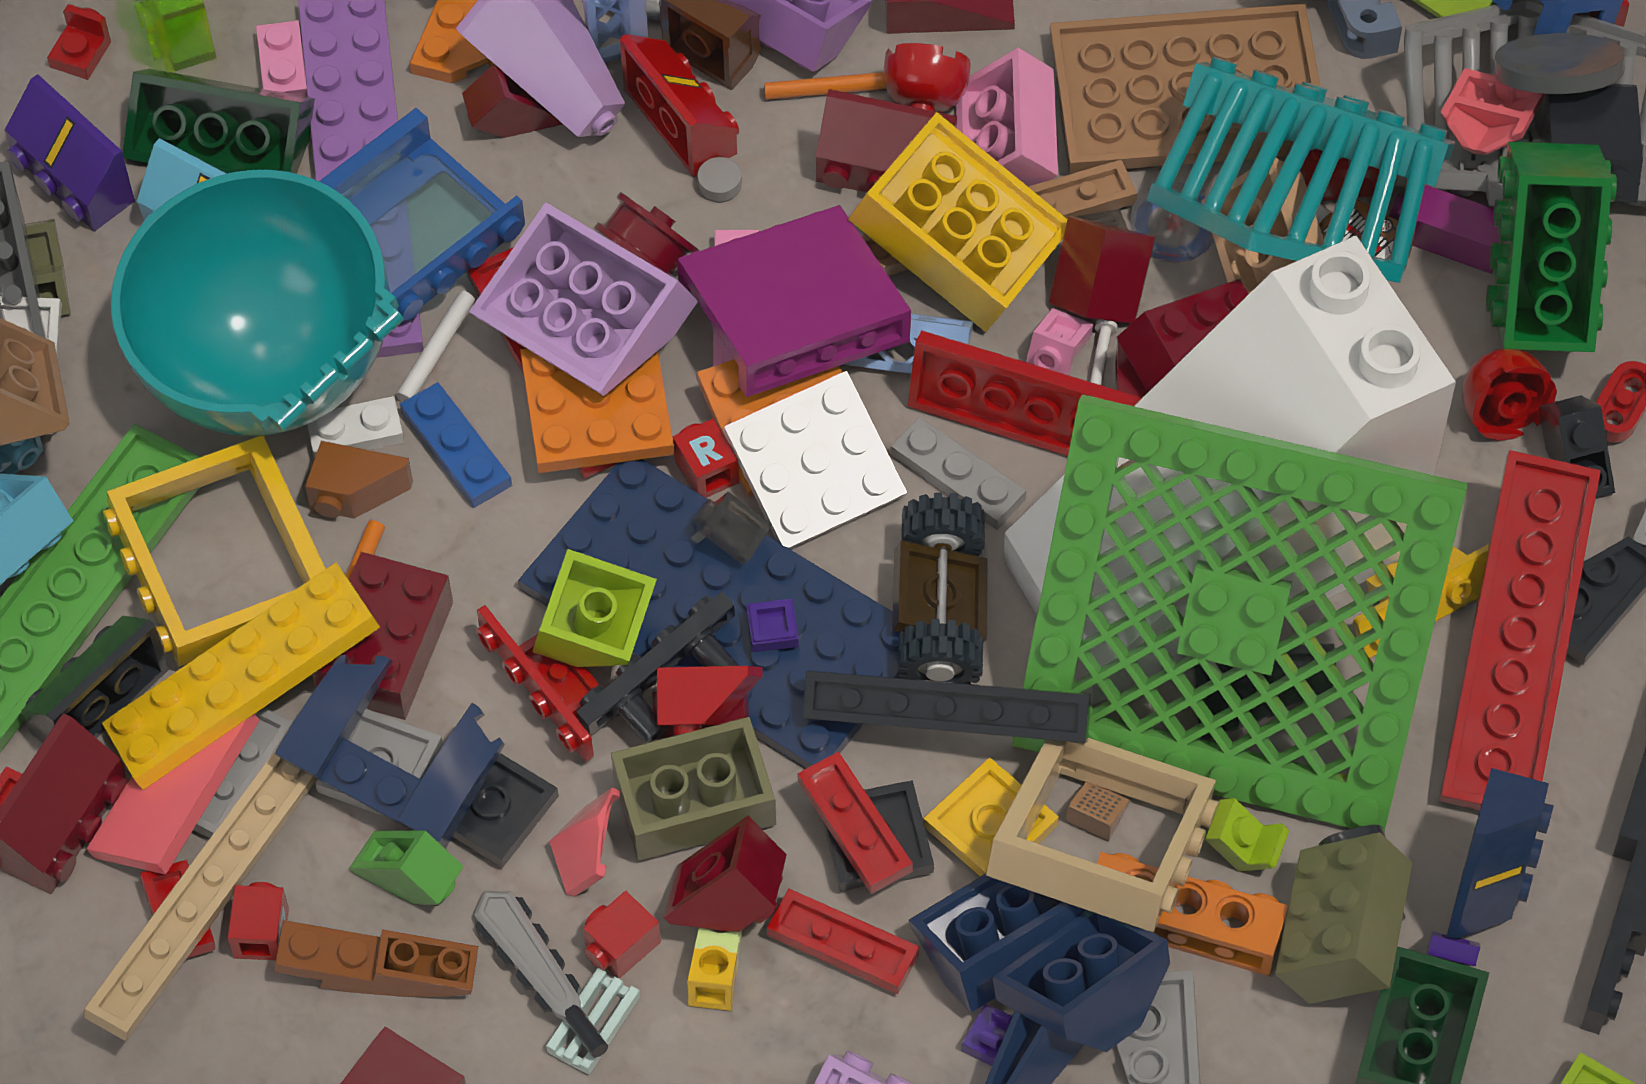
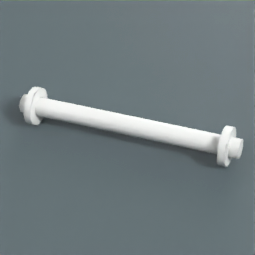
(1105, 329)

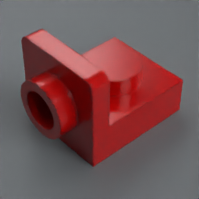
(80, 43)

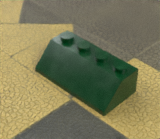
(217, 122)

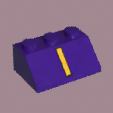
(68, 156)

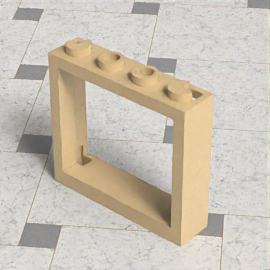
(1085, 882)

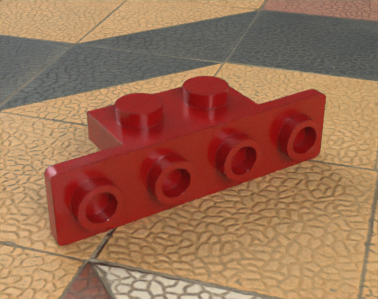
(552, 684)

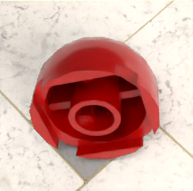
(924, 77)
(1505, 393)

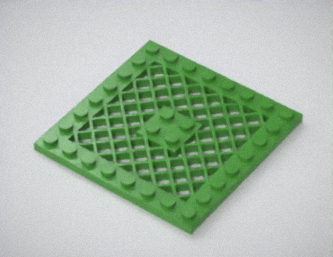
(1240, 614)

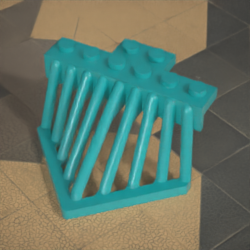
(1313, 122)

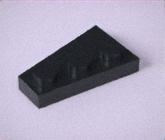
(1606, 593)

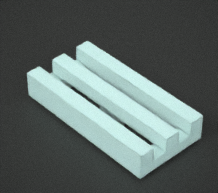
(596, 983)

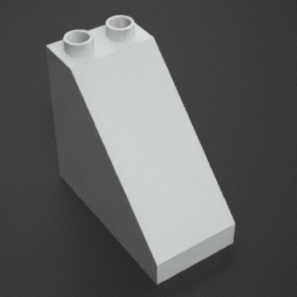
(1306, 360)

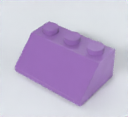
(807, 29)

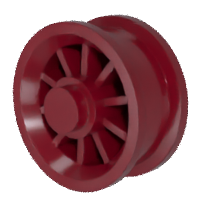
(646, 234)

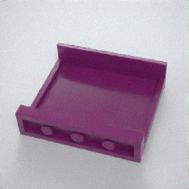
(797, 299)

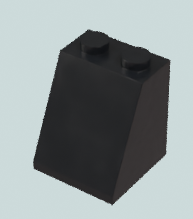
(1604, 119)

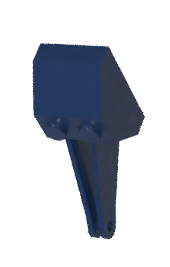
(1076, 990)

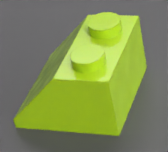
(593, 613)

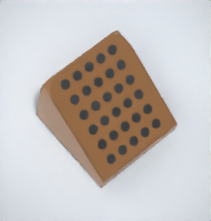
(1096, 810)

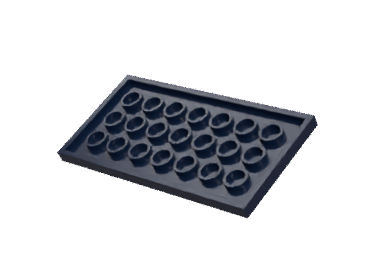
(645, 525)

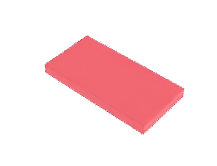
(154, 823)

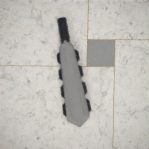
(523, 945)

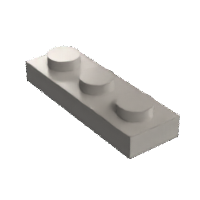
(957, 471)
(253, 756)

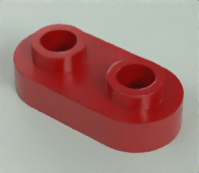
(1622, 404)

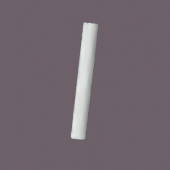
(436, 346)

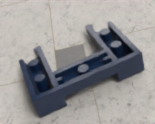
(321, 748)

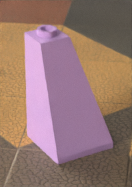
(550, 57)

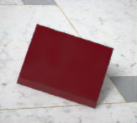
(1101, 270)

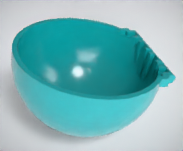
(253, 302)

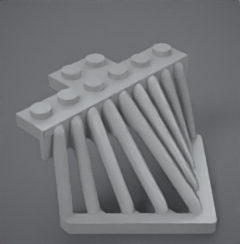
(1478, 172)

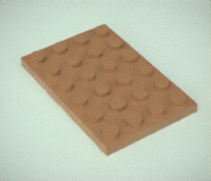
(1129, 77)

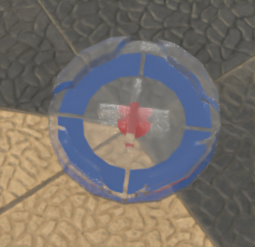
(1176, 237)

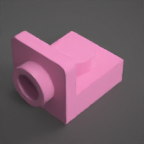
(1058, 341)

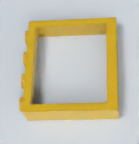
(154, 598)

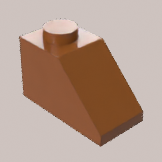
(354, 480)

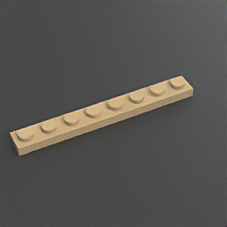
(198, 898)

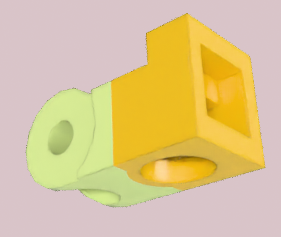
(714, 969)

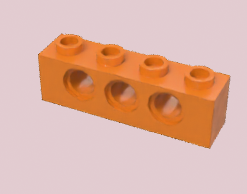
(1204, 933)

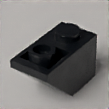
(1577, 436)

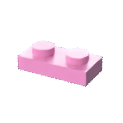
(282, 58)

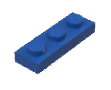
(456, 445)

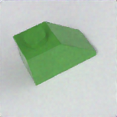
(408, 866)

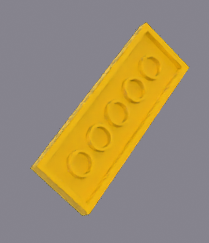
(240, 675)

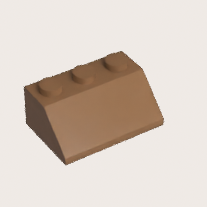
(29, 386)

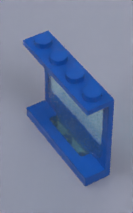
(424, 211)

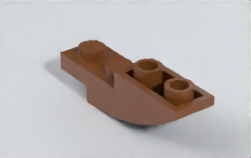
(376, 965)

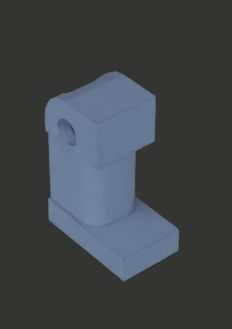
(1370, 20)

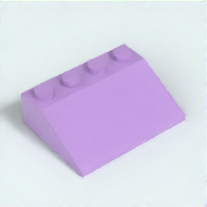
(582, 301)

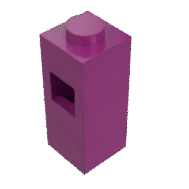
(1453, 227)

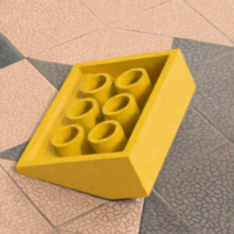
(960, 221)

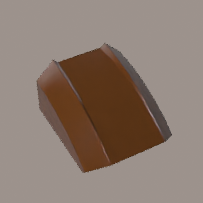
(713, 36)

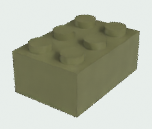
(692, 787)
(1344, 918)

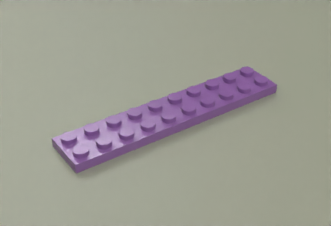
(354, 99)

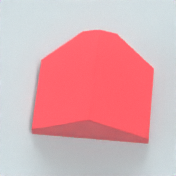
(1487, 112)
(581, 843)

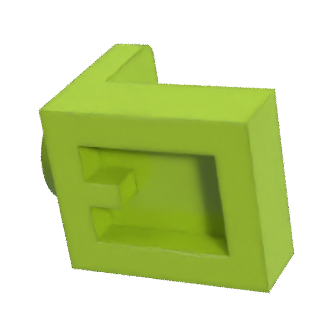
(1244, 839)

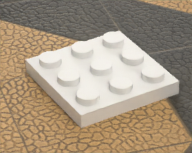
(814, 461)

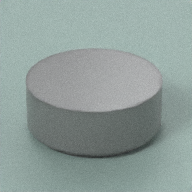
(719, 179)

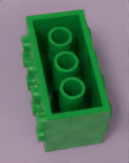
(1551, 246)

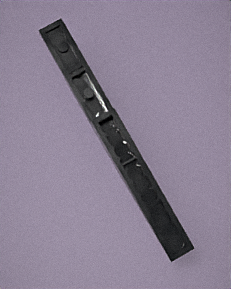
(1628, 927)

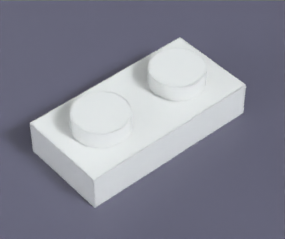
(359, 425)

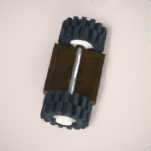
(941, 590)

